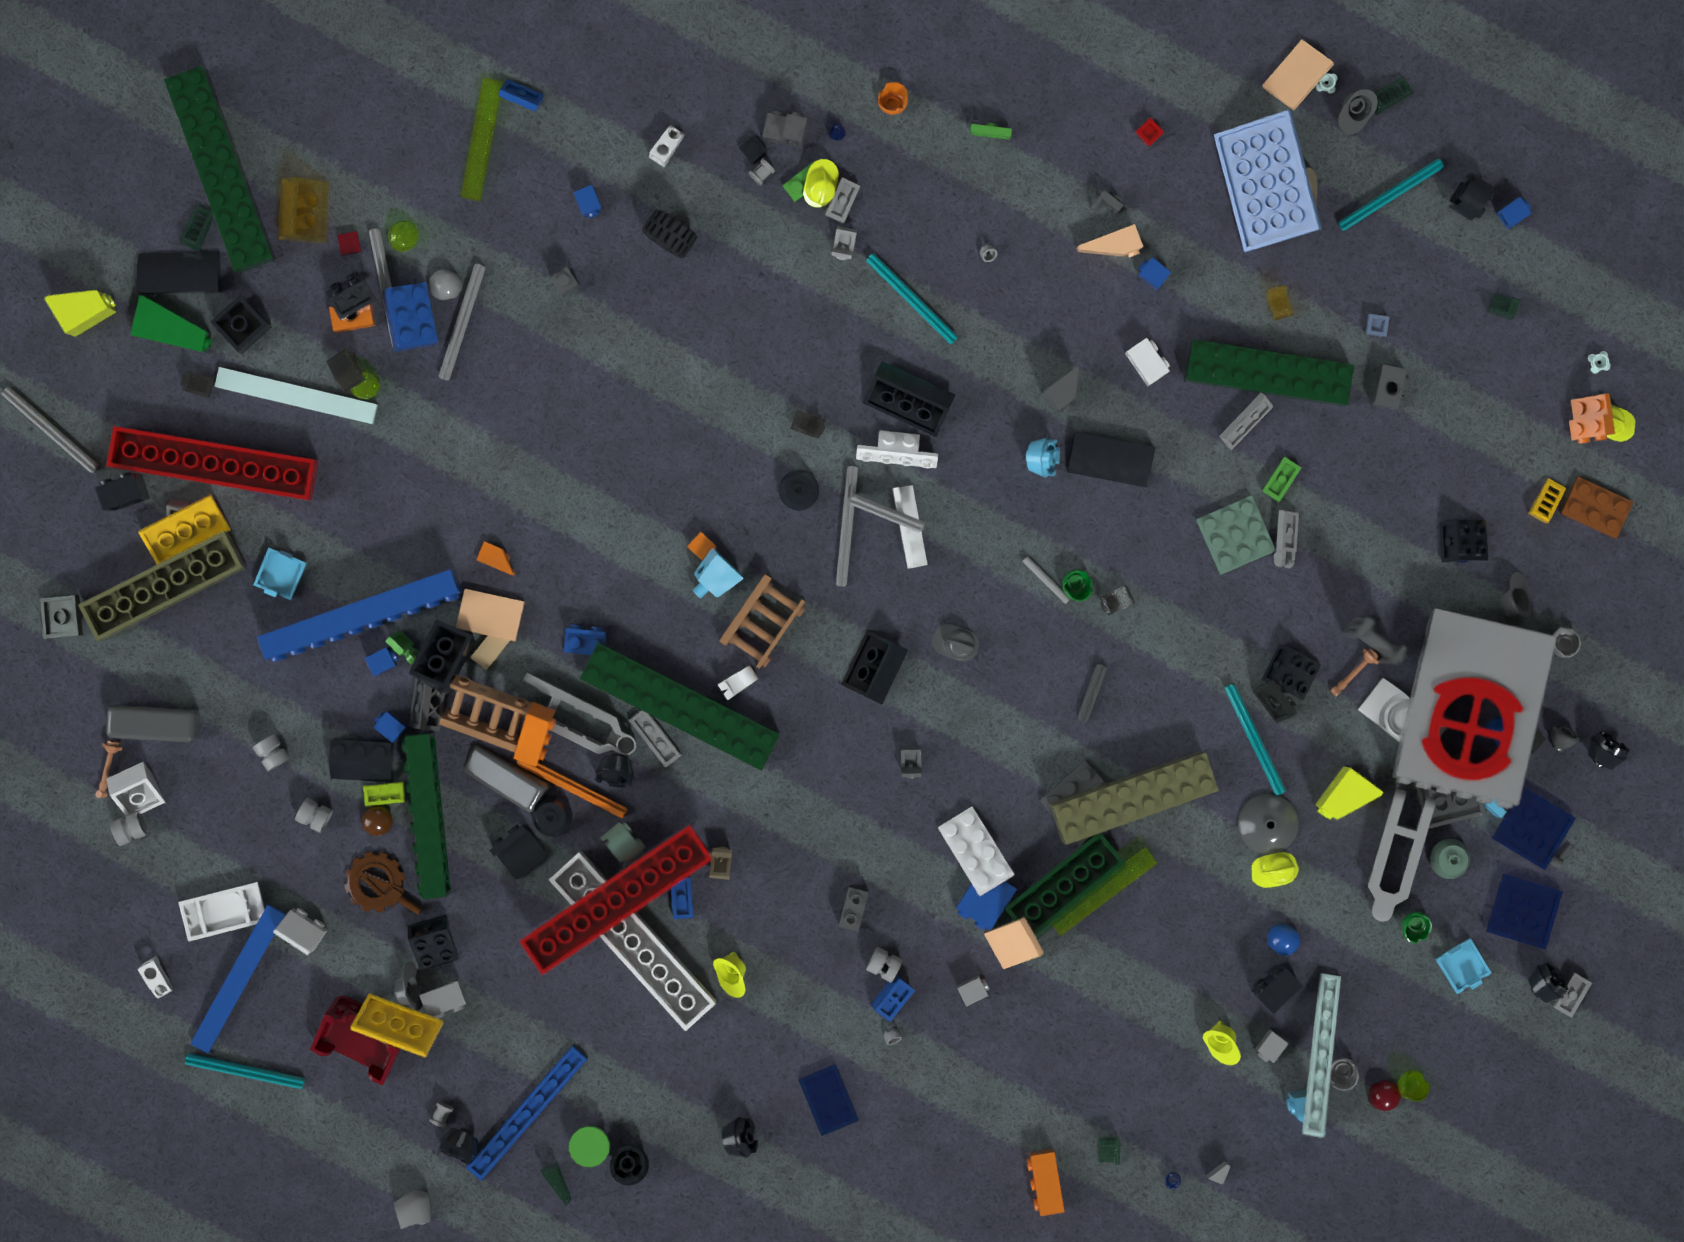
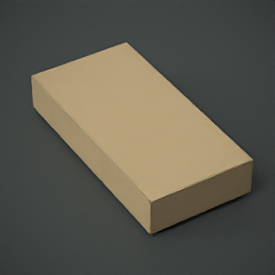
(489, 651)

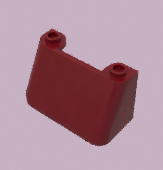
(337, 1035)

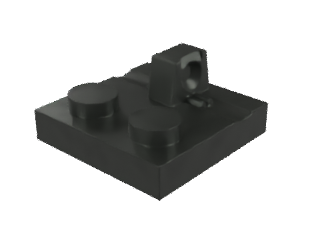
(61, 616)
(1275, 702)

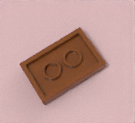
(1596, 507)

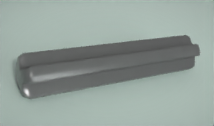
(1092, 693)

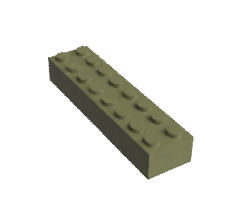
(162, 586)
(1133, 797)

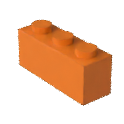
(535, 734)
(1045, 1182)

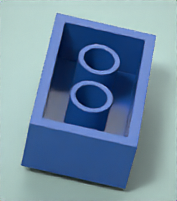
(410, 317)

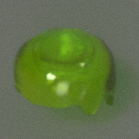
(403, 236)
(367, 388)
(1413, 1086)

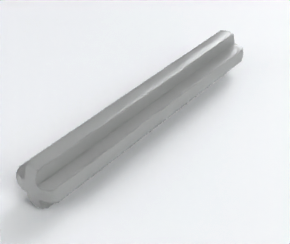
(887, 513)

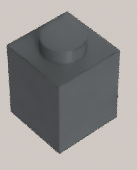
(564, 282)

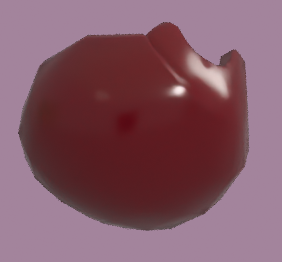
(1384, 1095)

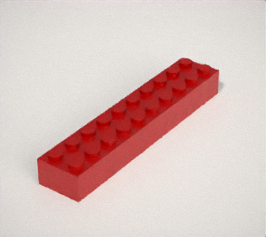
(212, 463)
(616, 899)

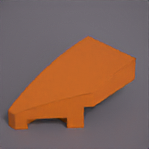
(701, 546)
(495, 558)

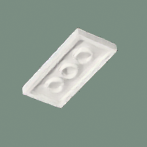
(976, 851)

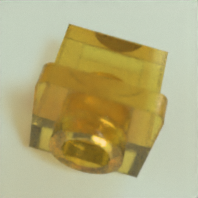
(1279, 302)

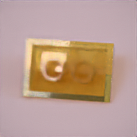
(303, 210)

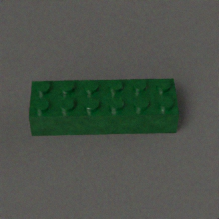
(1067, 885)

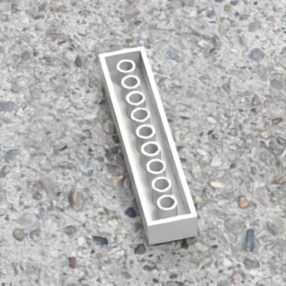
(640, 949)

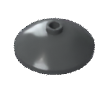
(1254, 820)

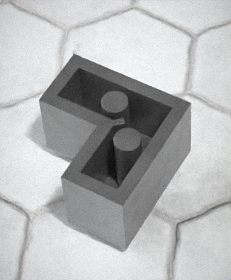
(785, 130)

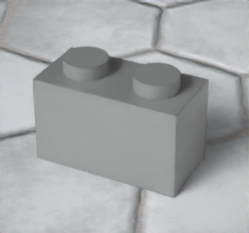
(444, 998)

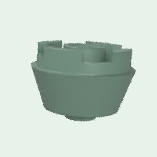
(1450, 858)

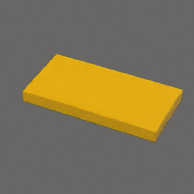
(184, 529)
(397, 1025)

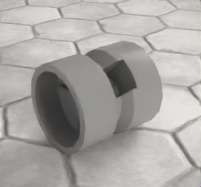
(271, 753)
(316, 816)
(126, 829)
(877, 962)

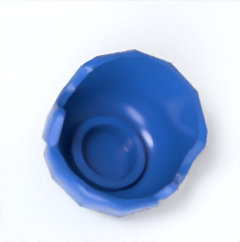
(1283, 939)

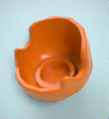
(893, 98)

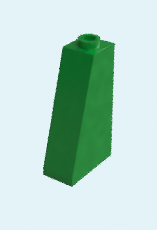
(163, 326)

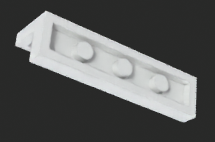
(911, 539)

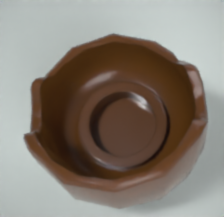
(376, 820)

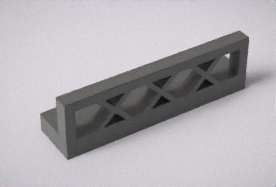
(422, 707)

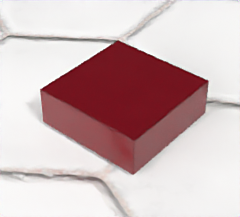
(349, 243)

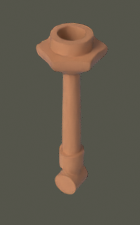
(1369, 657)
(111, 747)

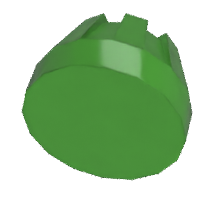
(589, 1146)

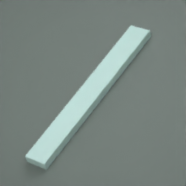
(296, 395)
(1321, 1055)

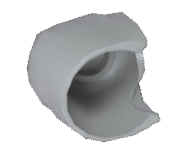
(413, 1208)

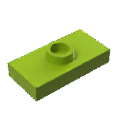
(384, 793)

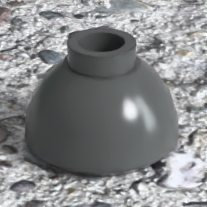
(1563, 738)

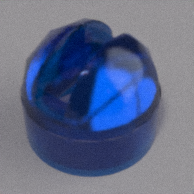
(837, 132)
(1173, 1184)

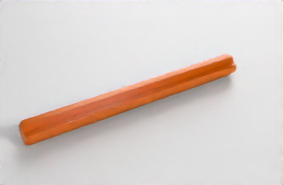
(576, 788)

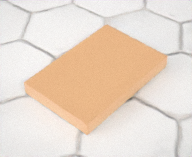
(1298, 75)
(490, 615)
(1014, 943)

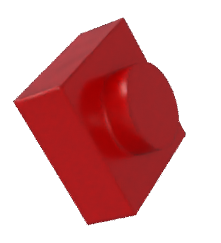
(1149, 132)

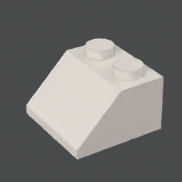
(135, 789)
(301, 930)

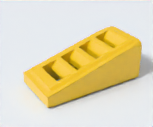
(1550, 511)

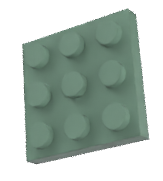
(1235, 535)

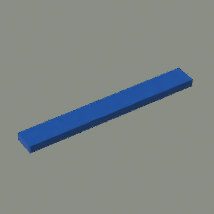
(238, 978)
(527, 1112)

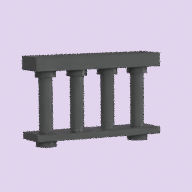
(1362, 628)

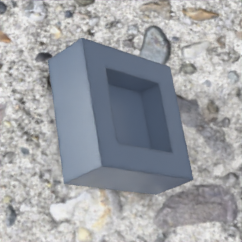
(1377, 325)

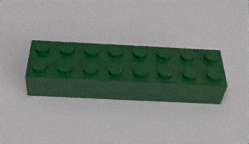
(1269, 373)
(427, 815)

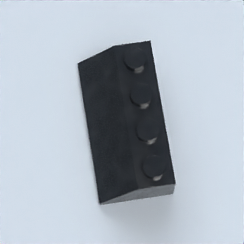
(909, 398)

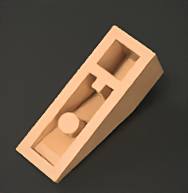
(1117, 243)

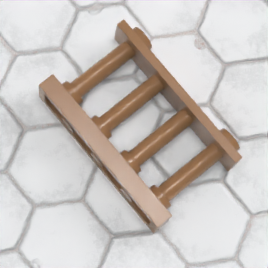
(755, 604)
(478, 729)

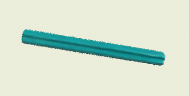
(1390, 194)
(891, 278)
(1255, 739)
(245, 1071)

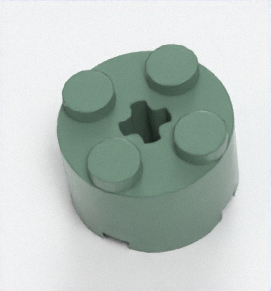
(623, 844)

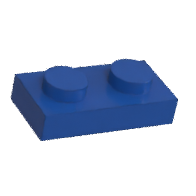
(521, 95)
(682, 899)

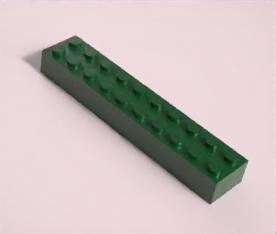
(220, 169)
(679, 706)

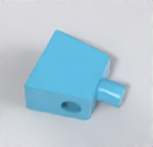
(715, 575)

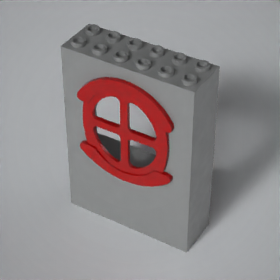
(1488, 662)

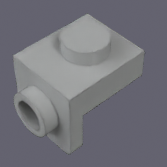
(844, 243)

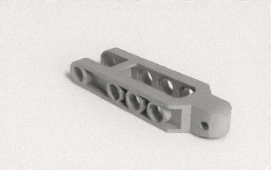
(617, 740)
(1384, 901)

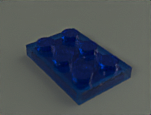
(828, 1099)

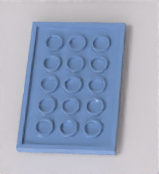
(1267, 181)

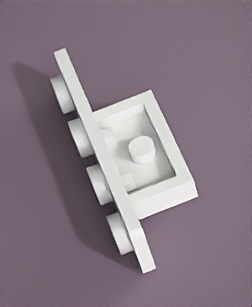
(897, 449)

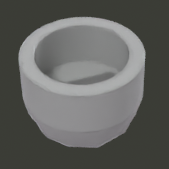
(990, 257)
(892, 1037)

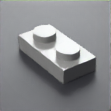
(842, 200)
(1578, 988)

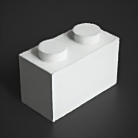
(1147, 361)

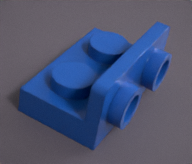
(583, 641)

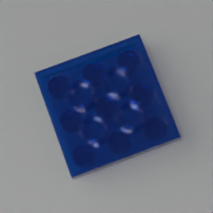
(1534, 828)
(1524, 911)

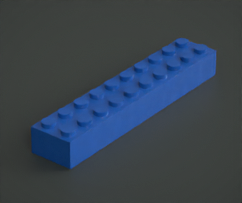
(361, 614)

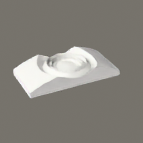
(1388, 708)
(222, 911)

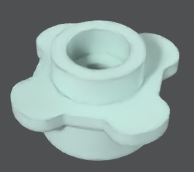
(1321, 86)
(1603, 357)

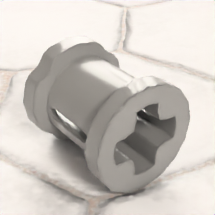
(761, 172)
(441, 1114)

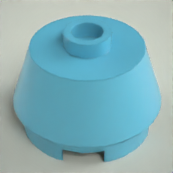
(1043, 456)

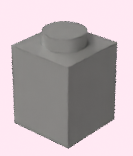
(973, 990)
(1271, 1046)

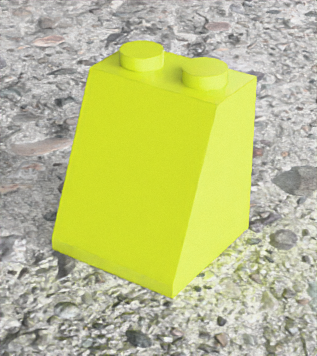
(81, 310)
(1346, 794)

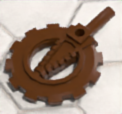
(389, 891)

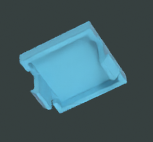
(280, 574)
(1463, 966)

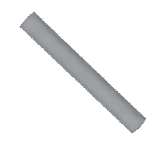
(1045, 579)

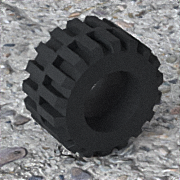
(669, 233)

